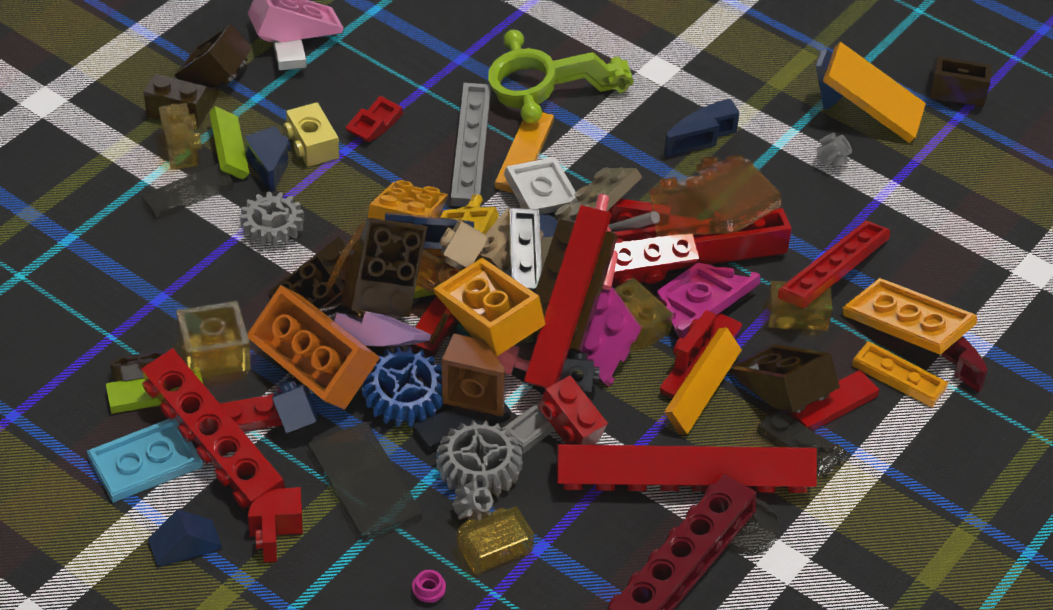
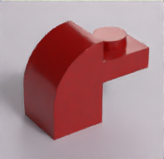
(275, 514)

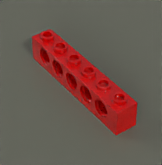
(172, 372)

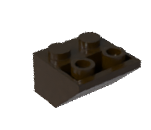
(960, 81)

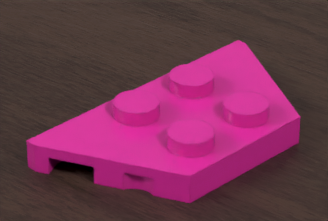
(703, 289)
(610, 334)

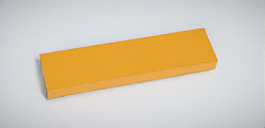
(525, 147)
(702, 381)

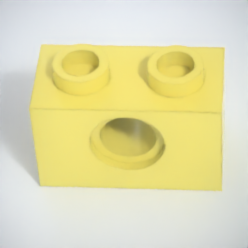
(311, 134)

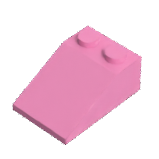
(292, 20)

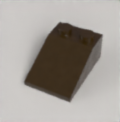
(787, 376)

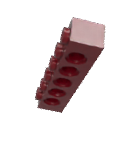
(689, 548)

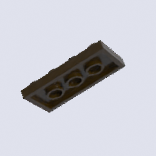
(550, 272)

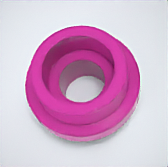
(432, 579)

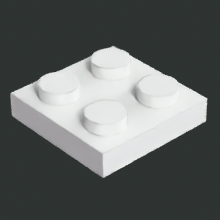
(540, 185)

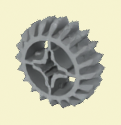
(481, 456)

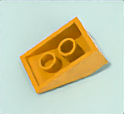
(492, 305)

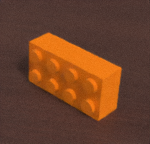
(312, 347)

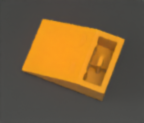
(407, 199)

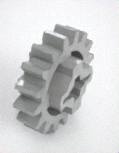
(272, 218)

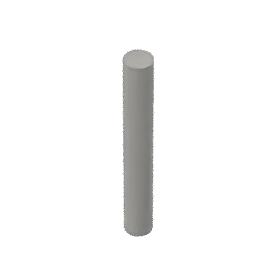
(635, 222)

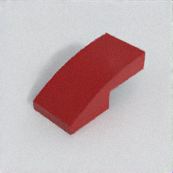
(376, 120)

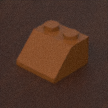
(473, 376)

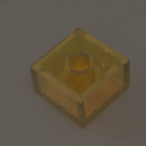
(213, 339)

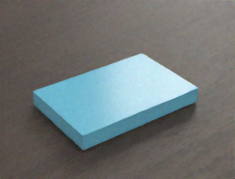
(143, 459)

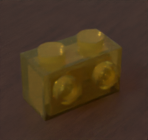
(179, 136)
(648, 312)

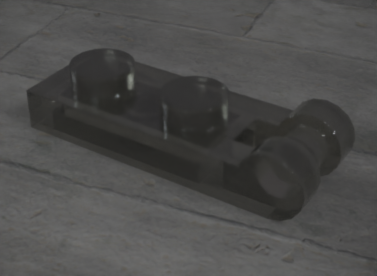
(787, 432)

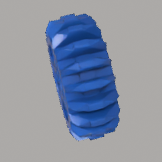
(414, 399)

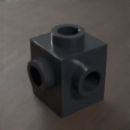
(580, 362)

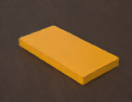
(874, 92)
(910, 315)

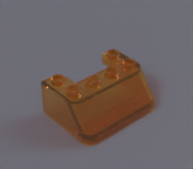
(718, 201)

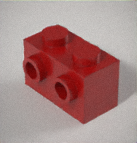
(572, 413)

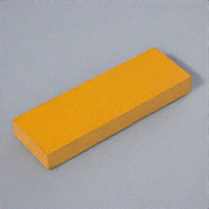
(900, 374)

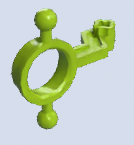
(558, 71)

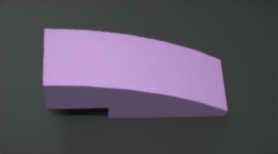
(381, 330)

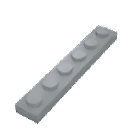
(470, 143)

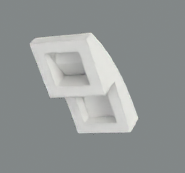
(289, 54)

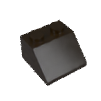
(215, 59)
(169, 91)

